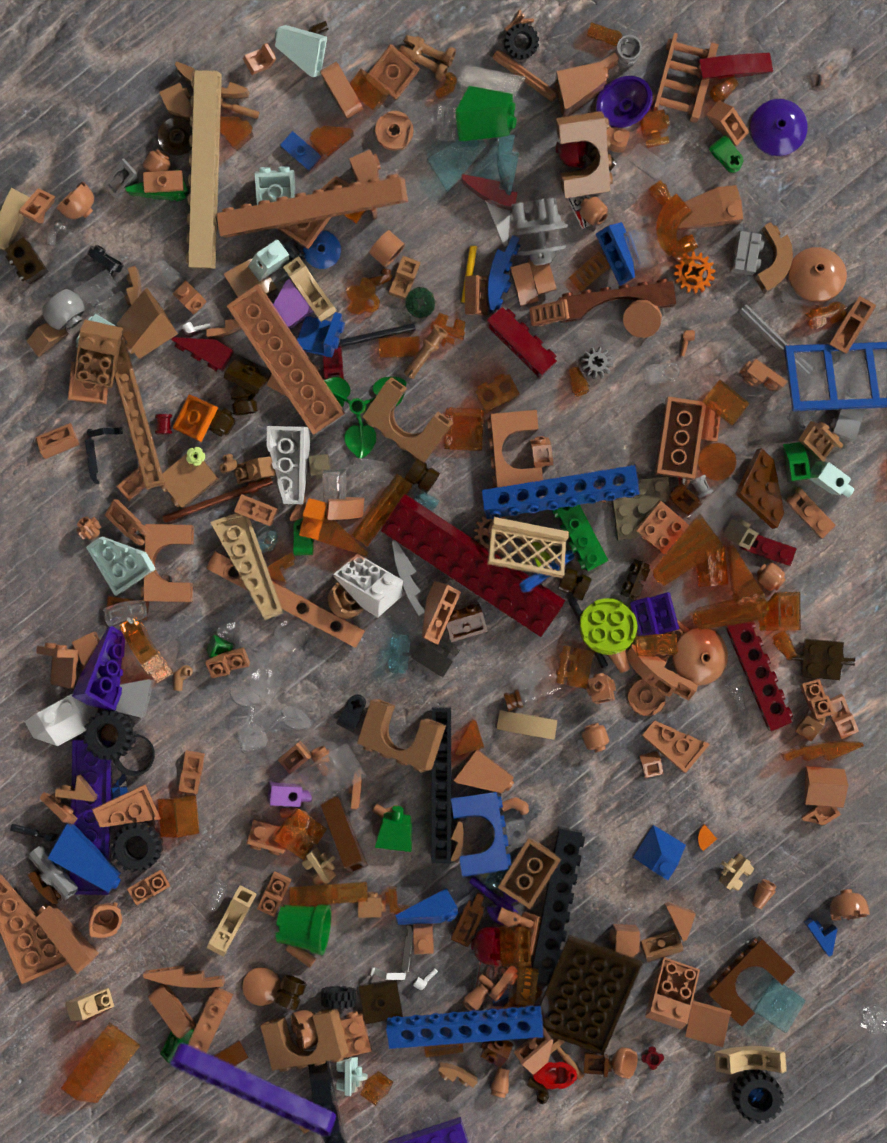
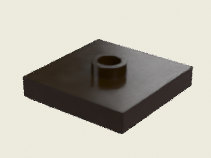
(247, 374)
(380, 1001)

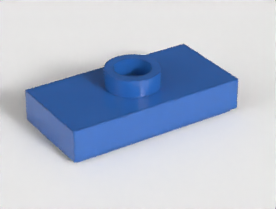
(300, 151)

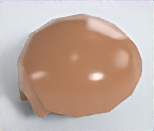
(624, 1062)

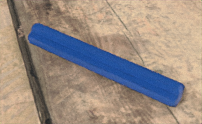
(537, 578)

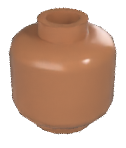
(156, 161)
(593, 210)
(771, 576)
(595, 737)

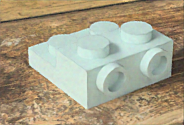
(274, 183)

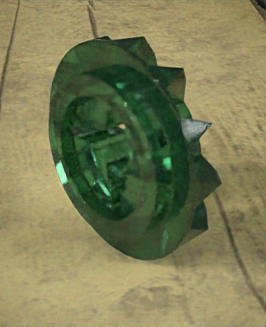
(412, 304)

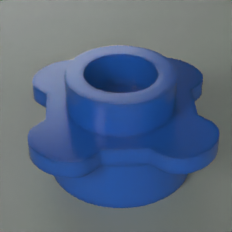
(756, 1094)

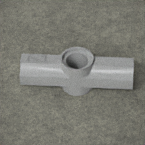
(53, 873)

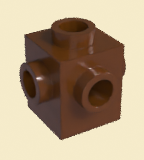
(496, 1051)

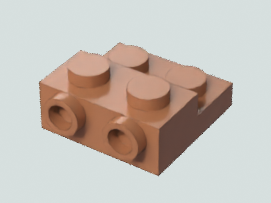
(757, 373)
(355, 1034)

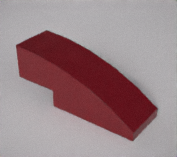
(489, 191)

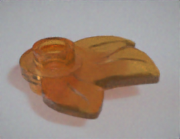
(360, 295)

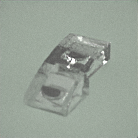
(130, 611)

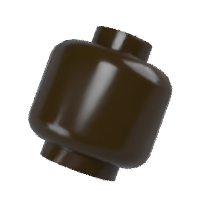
(222, 422)

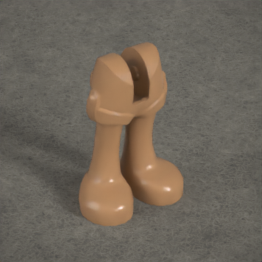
(419, 47)

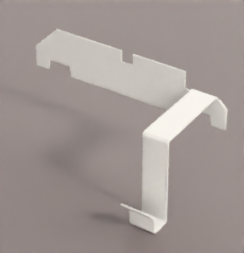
(405, 965)

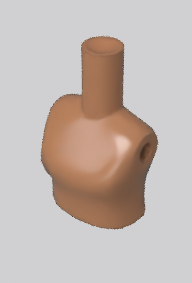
(507, 918)

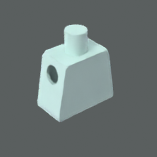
(271, 257)
(831, 479)

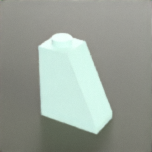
(302, 47)

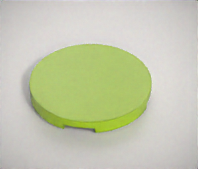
(608, 626)

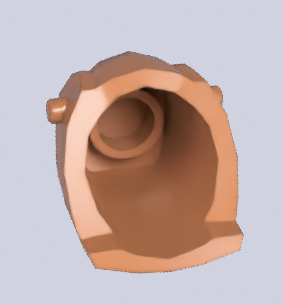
(104, 920)

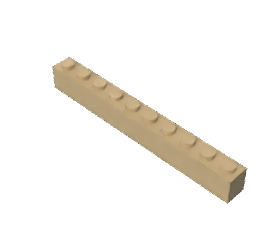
(204, 169)

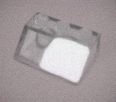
(721, 507)

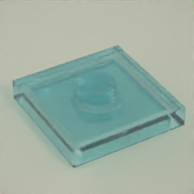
(779, 1005)

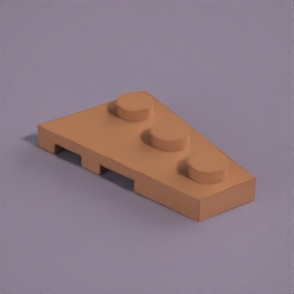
(127, 808)

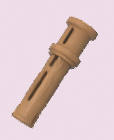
(430, 344)

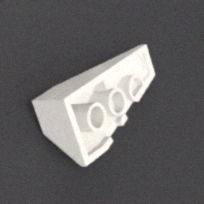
(290, 456)

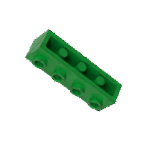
(581, 536)

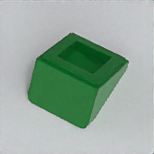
(218, 646)

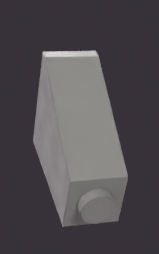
(135, 697)

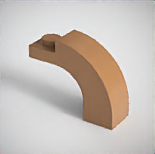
(781, 262)

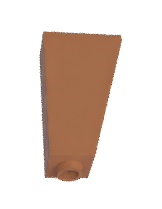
(66, 937)

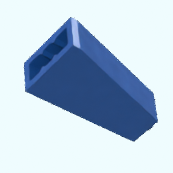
(84, 859)

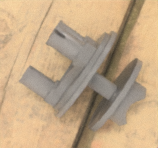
(545, 219)

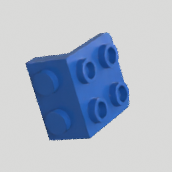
(320, 336)

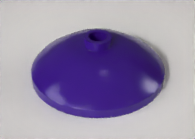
(622, 94)
(770, 136)

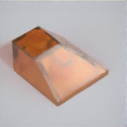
(783, 612)

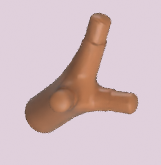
(519, 19)

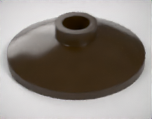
(168, 132)

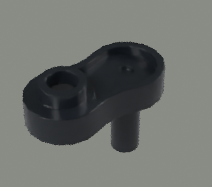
(112, 264)

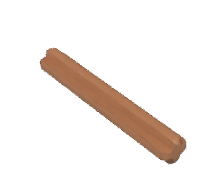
(531, 79)

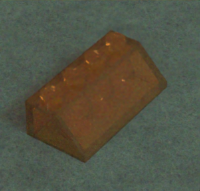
(100, 1065)

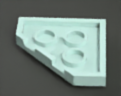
(120, 563)

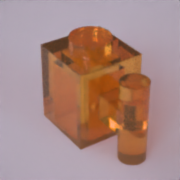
(653, 125)

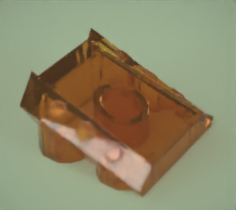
(466, 429)

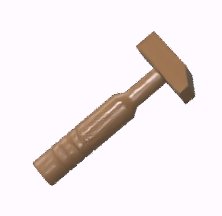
(241, 110)
(565, 1057)

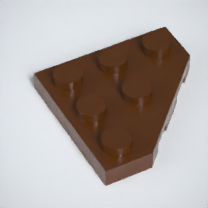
(761, 489)

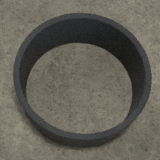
(121, 768)

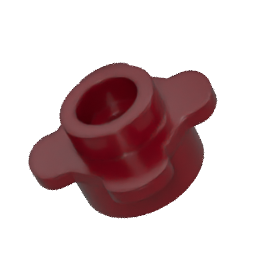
(646, 1058)

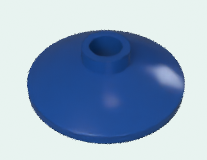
(329, 256)

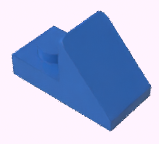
(826, 938)

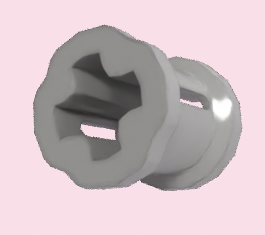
(701, 486)

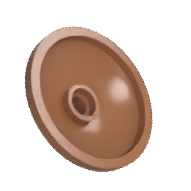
(817, 284)
(692, 648)

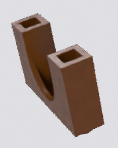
(724, 988)

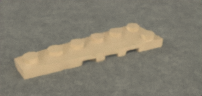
(245, 553)

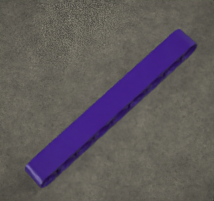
(253, 1089)

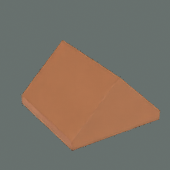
(825, 787)

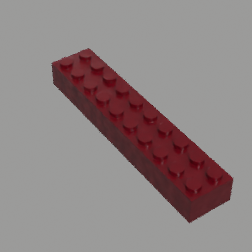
(468, 565)

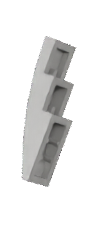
(405, 571)

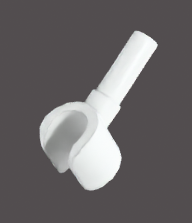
(189, 329)
(420, 983)

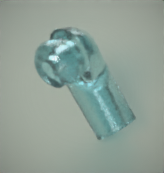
(426, 499)
(270, 542)

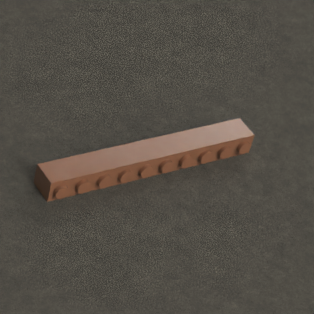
(312, 207)

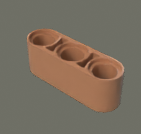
(341, 90)
(171, 1010)

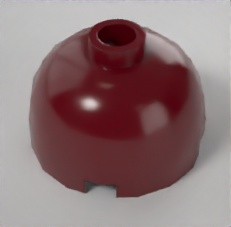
(572, 153)
(487, 945)

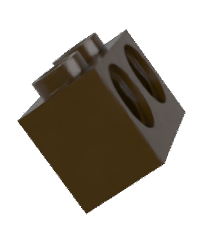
(29, 258)

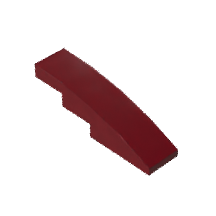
(735, 66)

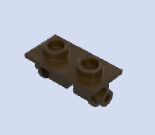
(637, 571)

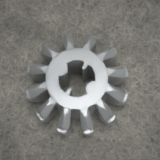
(594, 368)

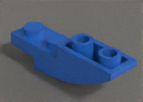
(498, 280)

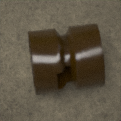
(243, 401)
(422, 476)
(574, 584)
(289, 994)

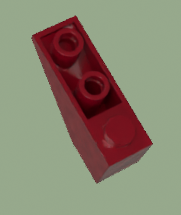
(209, 350)

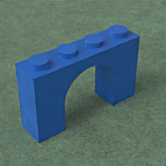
(495, 857)

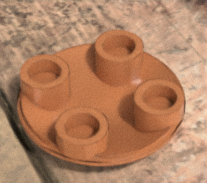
(261, 986)

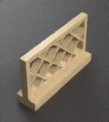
(527, 532)

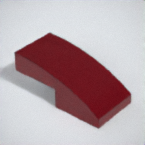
(334, 366)

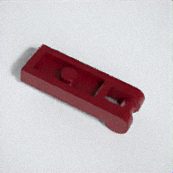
(772, 550)

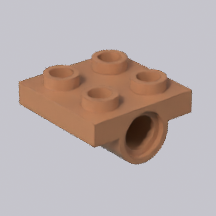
(661, 527)

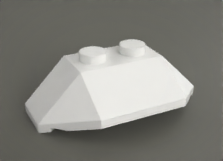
(61, 721)

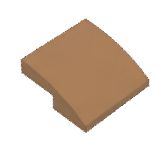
(243, 279)

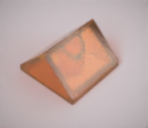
(725, 402)
(178, 816)

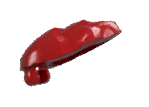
(556, 1075)

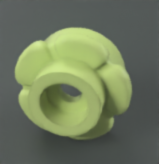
(200, 456)

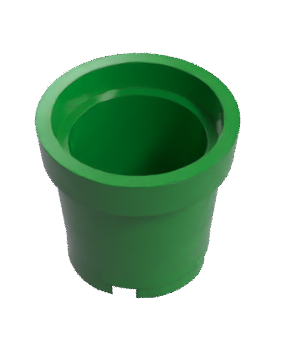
(305, 927)

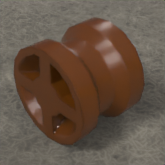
(513, 700)

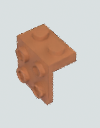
(63, 663)

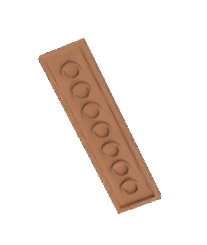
(286, 359)

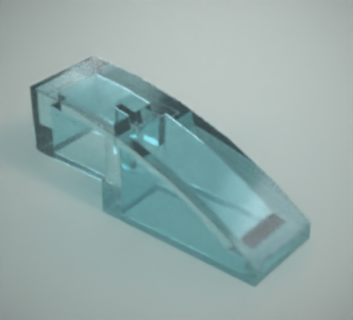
(507, 162)

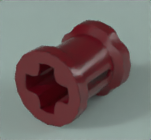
(163, 424)

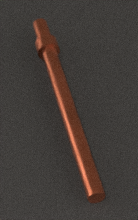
(252, 487)

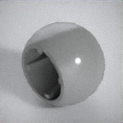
(63, 310)

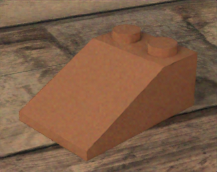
(365, 167)

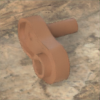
(497, 991)

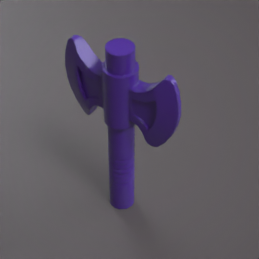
(504, 901)

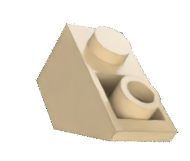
(89, 1004)

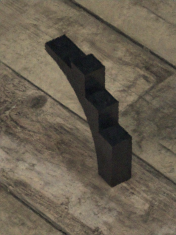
(324, 1096)

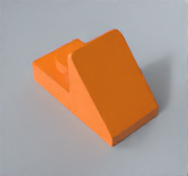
(313, 518)

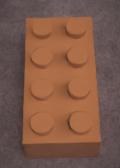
(680, 438)

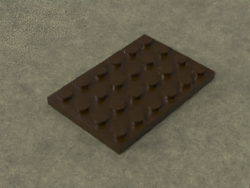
(588, 993)

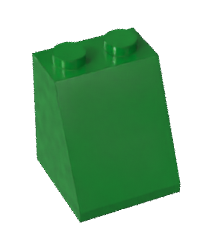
(485, 114)

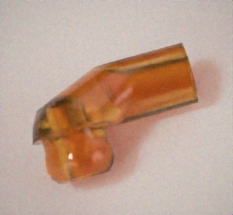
(449, 85)

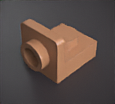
(541, 452)

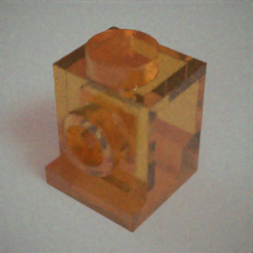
(376, 1088)

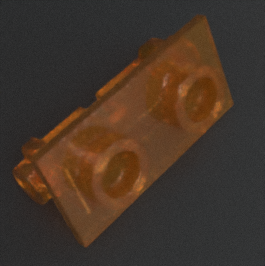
(834, 312)

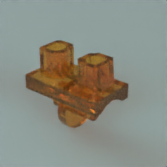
(457, 330)

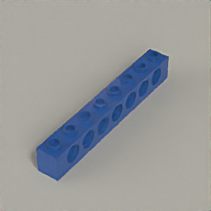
(552, 487)
(464, 1027)

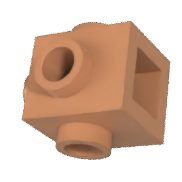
(601, 688)

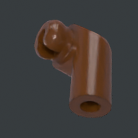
(385, 277)

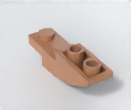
(660, 678)

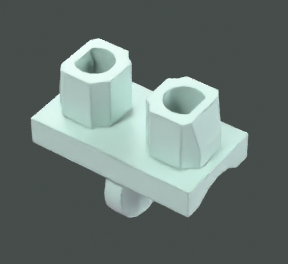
(353, 1075)

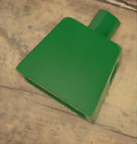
(395, 831)

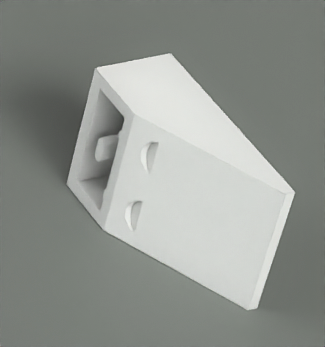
(369, 584)

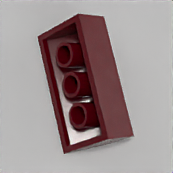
(521, 342)

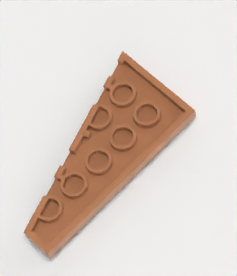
(25, 940)

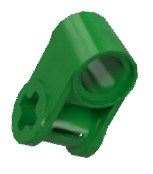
(724, 152)
(301, 544)

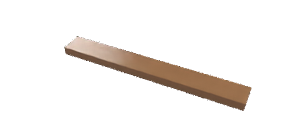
(137, 420)

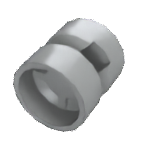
(628, 50)

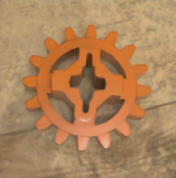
(697, 280)

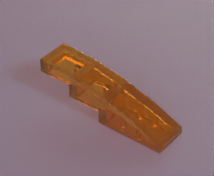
(829, 750)
(328, 894)

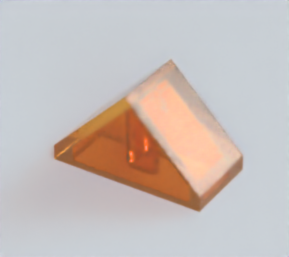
(471, 740)

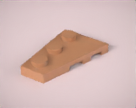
(675, 746)

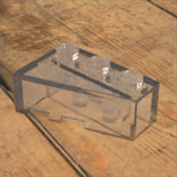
(490, 80)

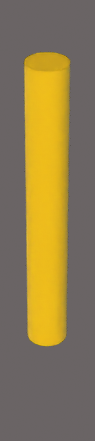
(470, 267)

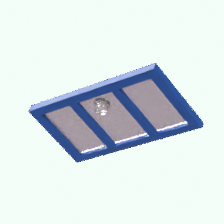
(832, 380)

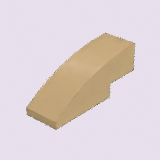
(10, 217)
(527, 724)

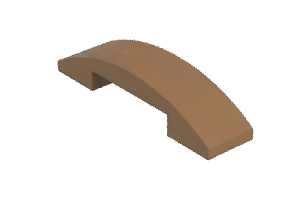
(232, 92)

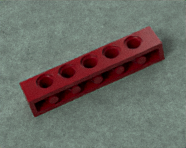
(783, 715)

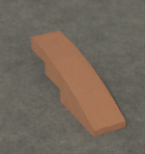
(177, 977)

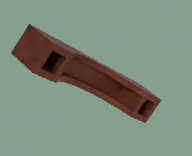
(660, 294)

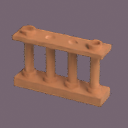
(698, 91)
(210, 1019)

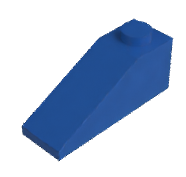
(617, 252)
(430, 911)

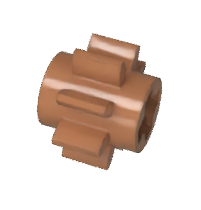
(88, 528)

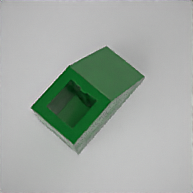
(796, 462)

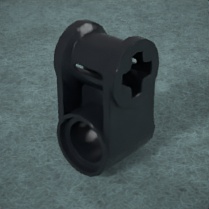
(350, 715)

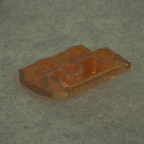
(299, 833)

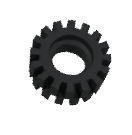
(532, 37)
(338, 997)

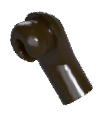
(319, 28)
(541, 1091)

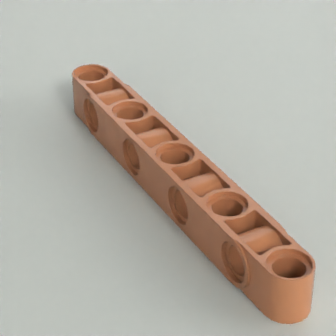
(289, 602)

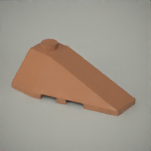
(714, 208)

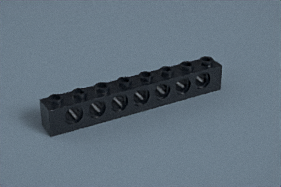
(442, 791)
(564, 837)

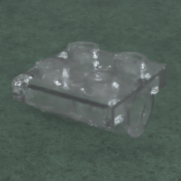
(645, 248)

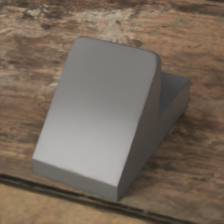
(120, 178)

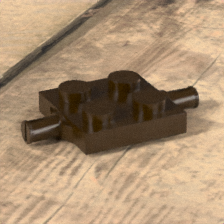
(822, 659)

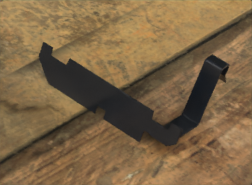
(90, 448)

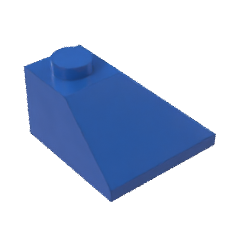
(660, 852)

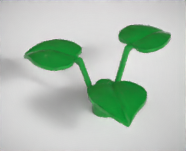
(359, 438)

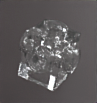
(874, 1020)

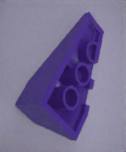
(101, 677)

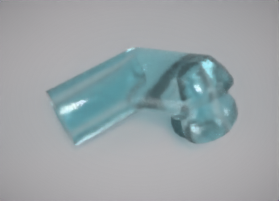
(494, 882)

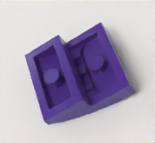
(655, 615)

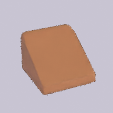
(651, 764)

